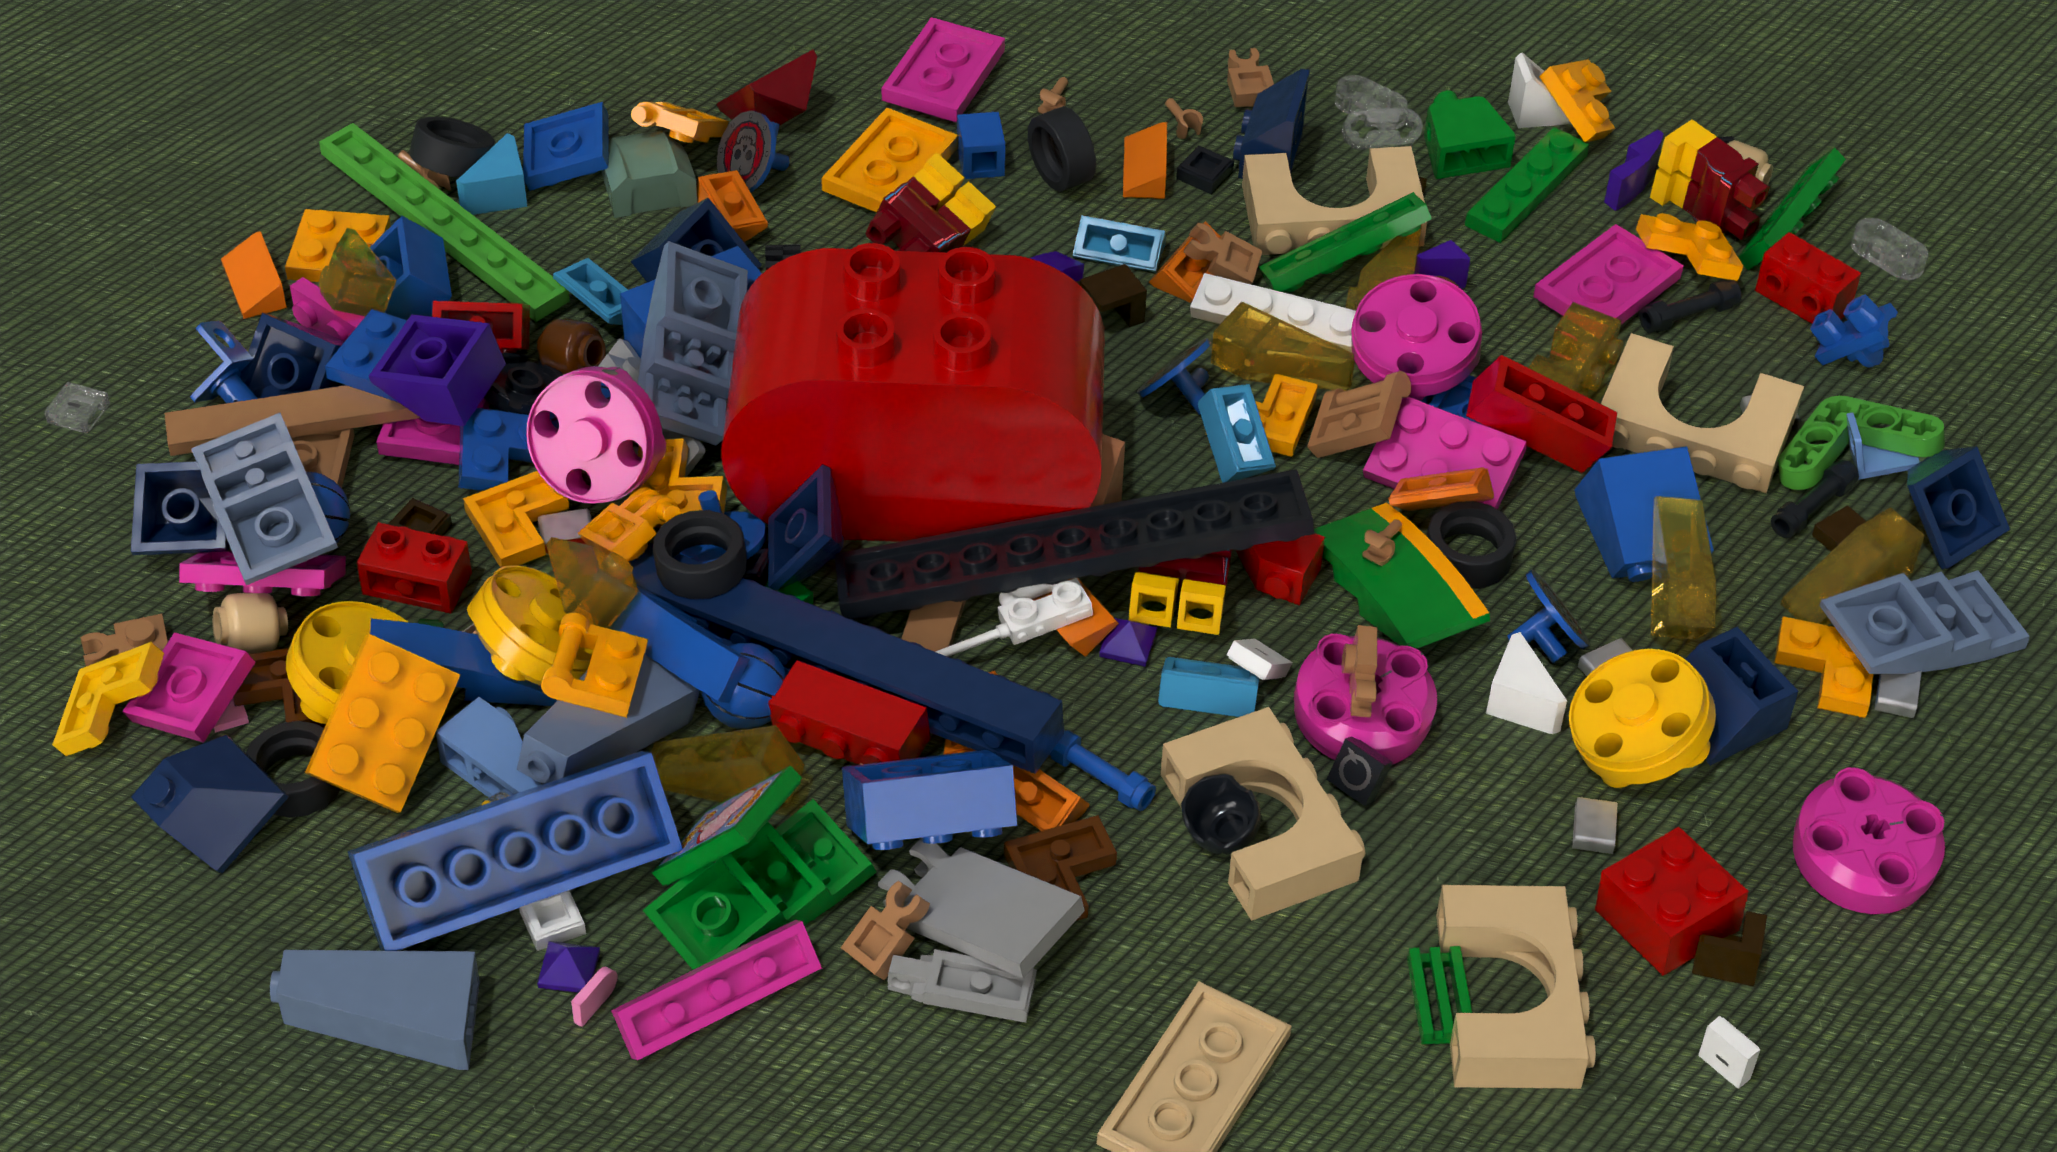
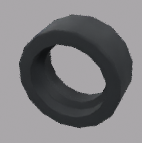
(448, 145)
(1061, 148)
(1482, 521)
(705, 579)
(289, 740)

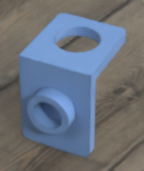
(1872, 460)

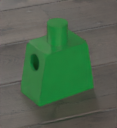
(1466, 136)

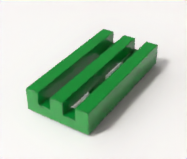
(1436, 961)

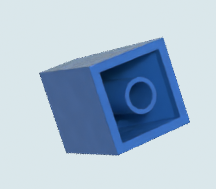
(1620, 503)

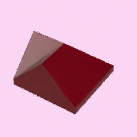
(778, 94)

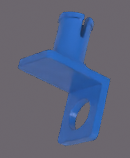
(226, 378)

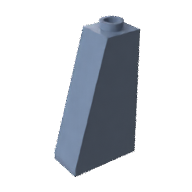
(581, 738)
(384, 999)

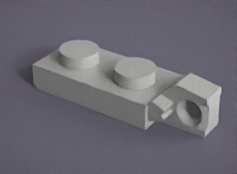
(963, 984)

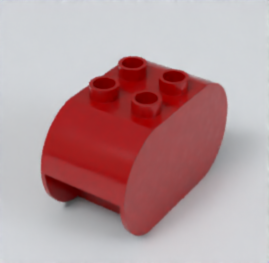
(923, 382)

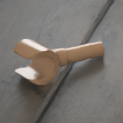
(1052, 97)
(1185, 119)
(433, 177)
(1381, 545)

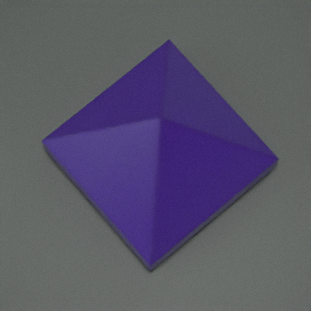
(1129, 642)
(568, 966)

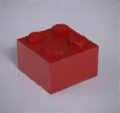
(1669, 898)

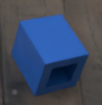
(981, 145)

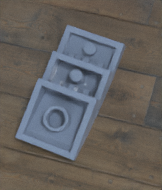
(692, 341)
(263, 499)
(1924, 623)

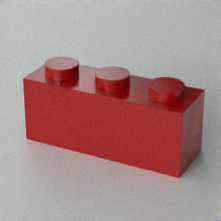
(1542, 413)
(847, 717)

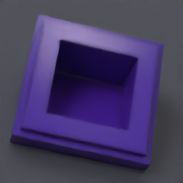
(1445, 261)

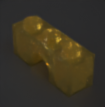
(1581, 349)

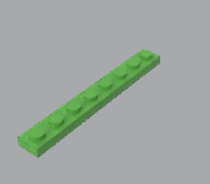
(463, 234)

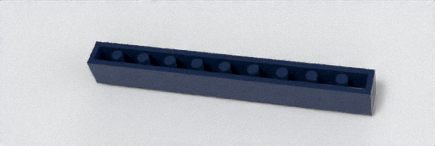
(960, 699)

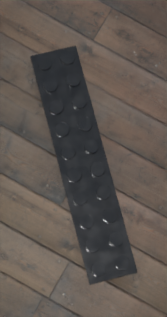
(1072, 544)

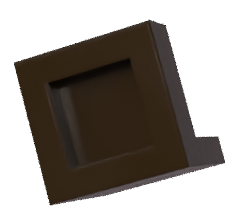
(1118, 290)
(1732, 957)

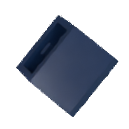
(1747, 691)

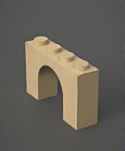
(1286, 220)
(1737, 452)
(1261, 756)
(1535, 930)

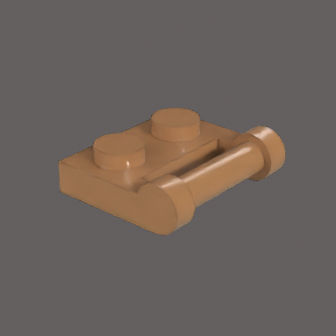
(1358, 415)

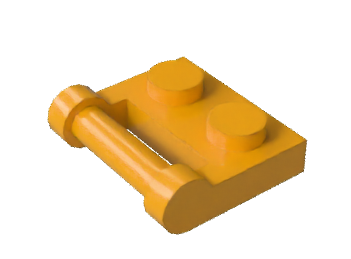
(611, 670)

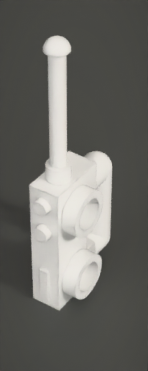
(1027, 618)

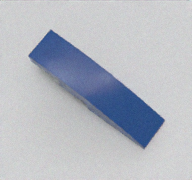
(683, 645)
(464, 655)

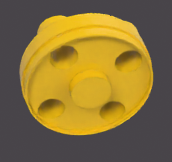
(519, 623)
(326, 650)
(1642, 717)

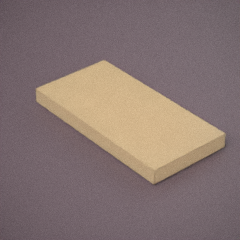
(1196, 1077)

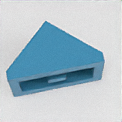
(494, 180)

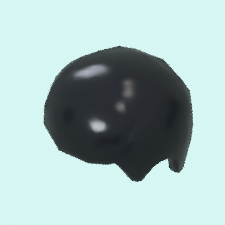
(1221, 814)

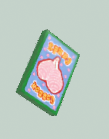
(728, 826)

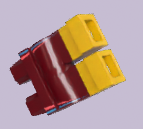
(1709, 180)
(931, 211)
(1200, 584)

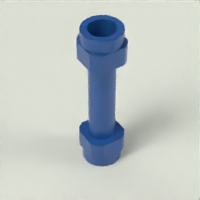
(1132, 789)

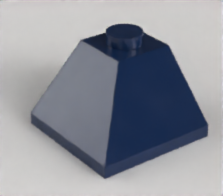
(288, 358)
(1956, 503)
(804, 531)
(211, 799)

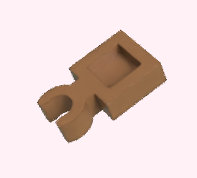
(1247, 78)
(1228, 255)
(126, 637)
(1361, 663)
(883, 933)

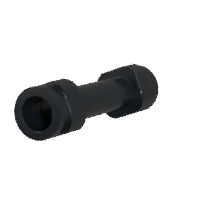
(1659, 315)
(1793, 517)

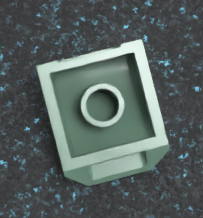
(648, 174)

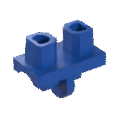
(1857, 338)

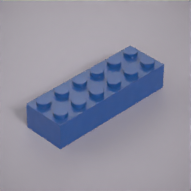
(514, 851)

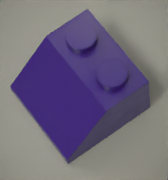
(440, 367)

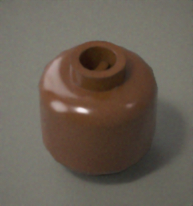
(570, 345)

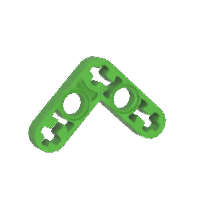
(1909, 434)

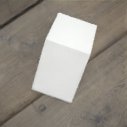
(1530, 99)
(1525, 690)

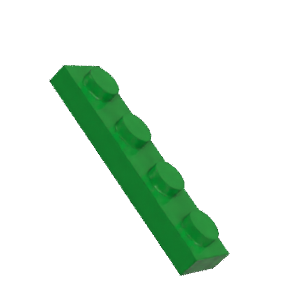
(1526, 185)
(1797, 203)
(1353, 239)

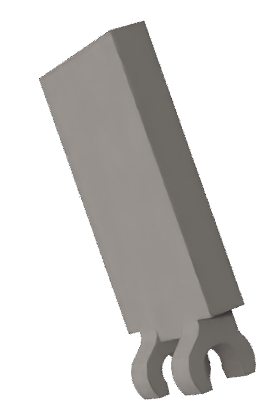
(987, 907)

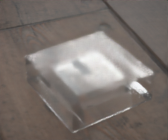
(77, 407)

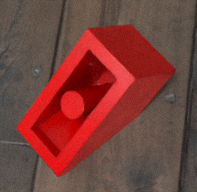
(1283, 567)

